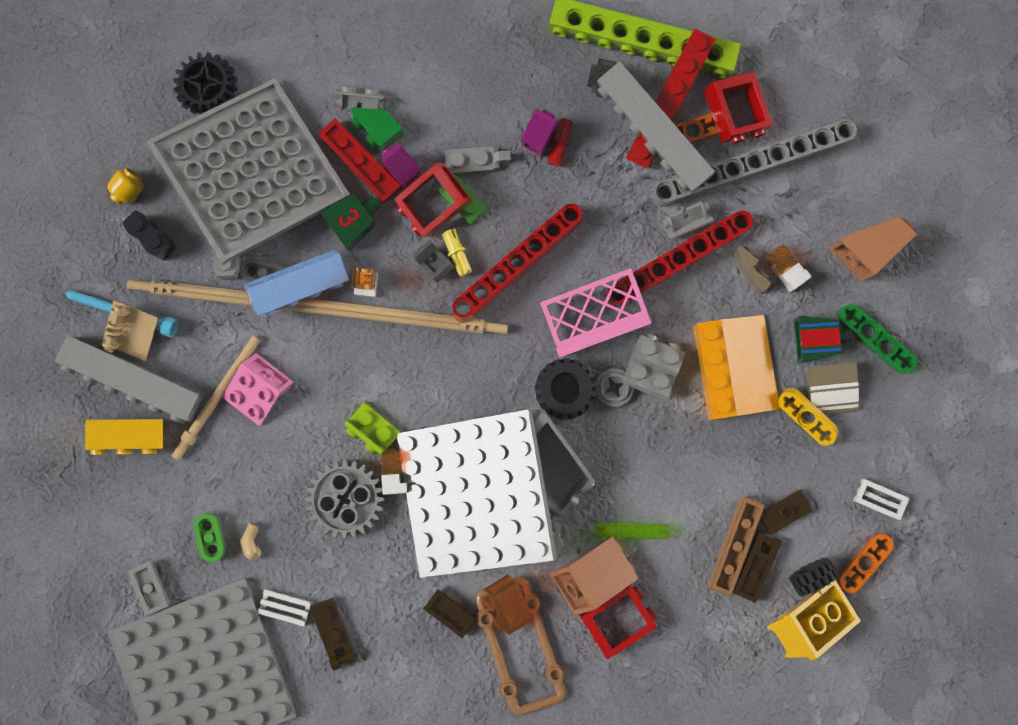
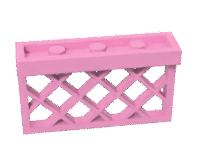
(601, 333)

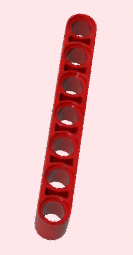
(687, 250)
(521, 252)

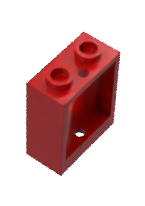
(715, 98)
(452, 187)
(598, 636)

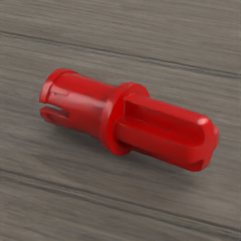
(560, 142)

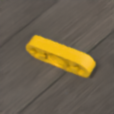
(826, 423)

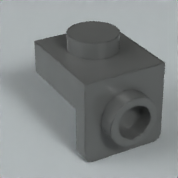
(432, 261)

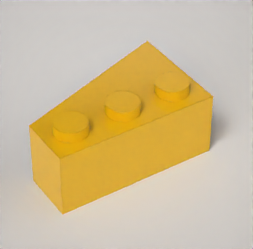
(124, 436)

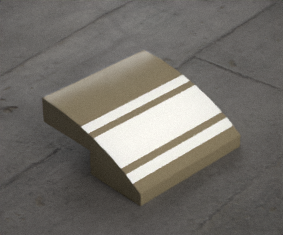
(833, 387)

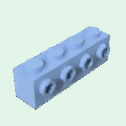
(296, 283)

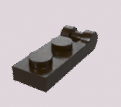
(756, 567)
(333, 633)

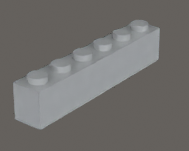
(655, 127)
(128, 378)

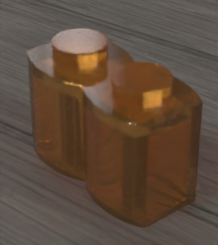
(507, 604)

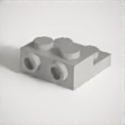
(653, 366)

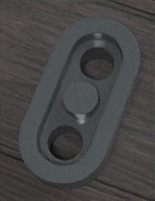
(263, 269)

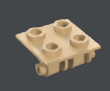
(129, 330)

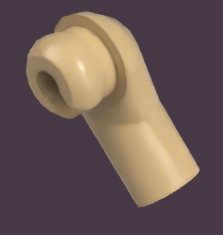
(247, 542)

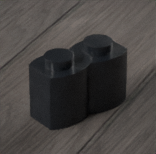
(148, 234)

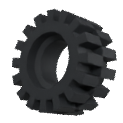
(813, 577)

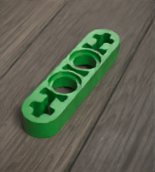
(874, 342)

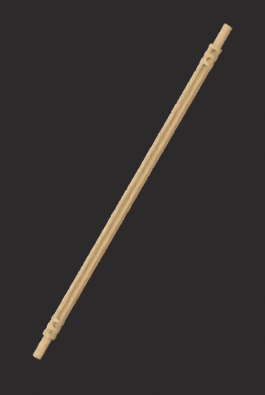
(321, 307)

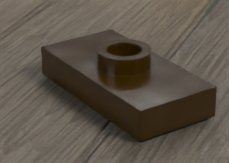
(785, 511)
(450, 613)

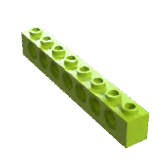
(633, 26)

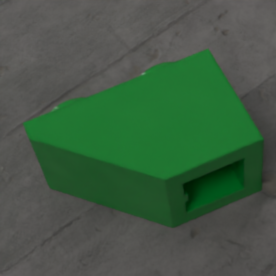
(378, 125)

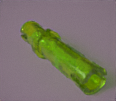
(629, 530)

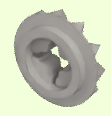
(603, 384)

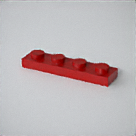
(359, 160)

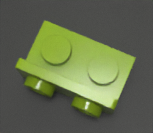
(372, 429)

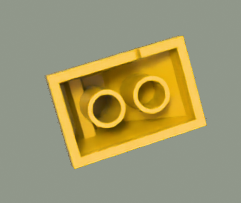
(815, 623)

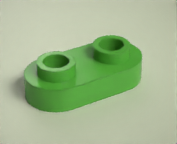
(206, 538)

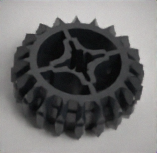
(205, 66)

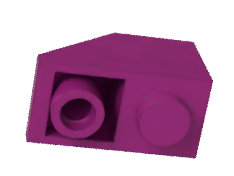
(539, 131)
(400, 165)

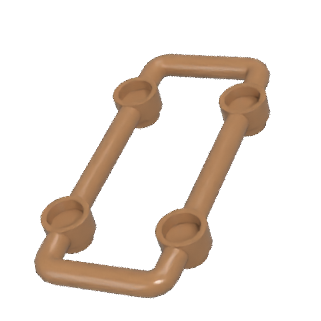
(509, 687)

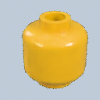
(125, 186)

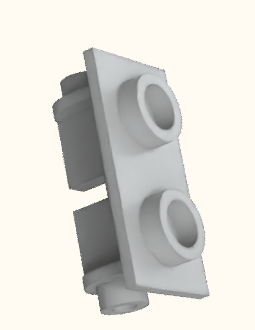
(350, 97)
(678, 224)

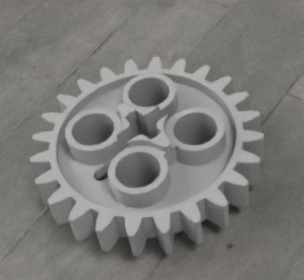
(326, 487)

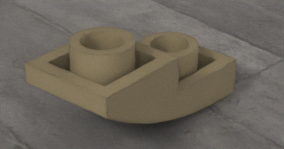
(746, 261)

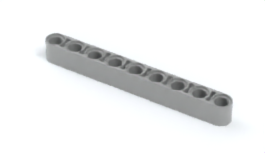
(766, 162)

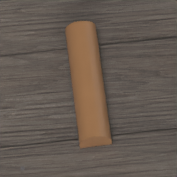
(735, 546)

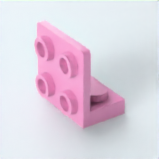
(256, 388)

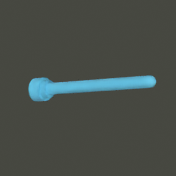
(166, 326)

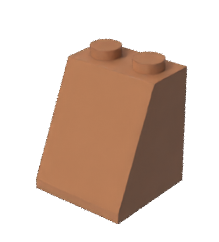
(872, 247)
(594, 576)

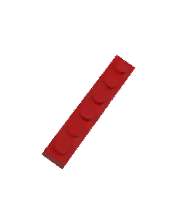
(676, 88)

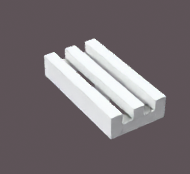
(861, 491)
(265, 602)

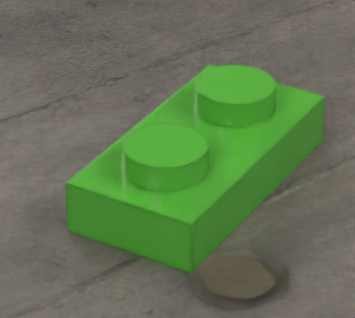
(470, 212)

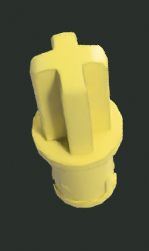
(456, 252)

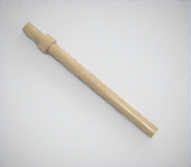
(189, 437)

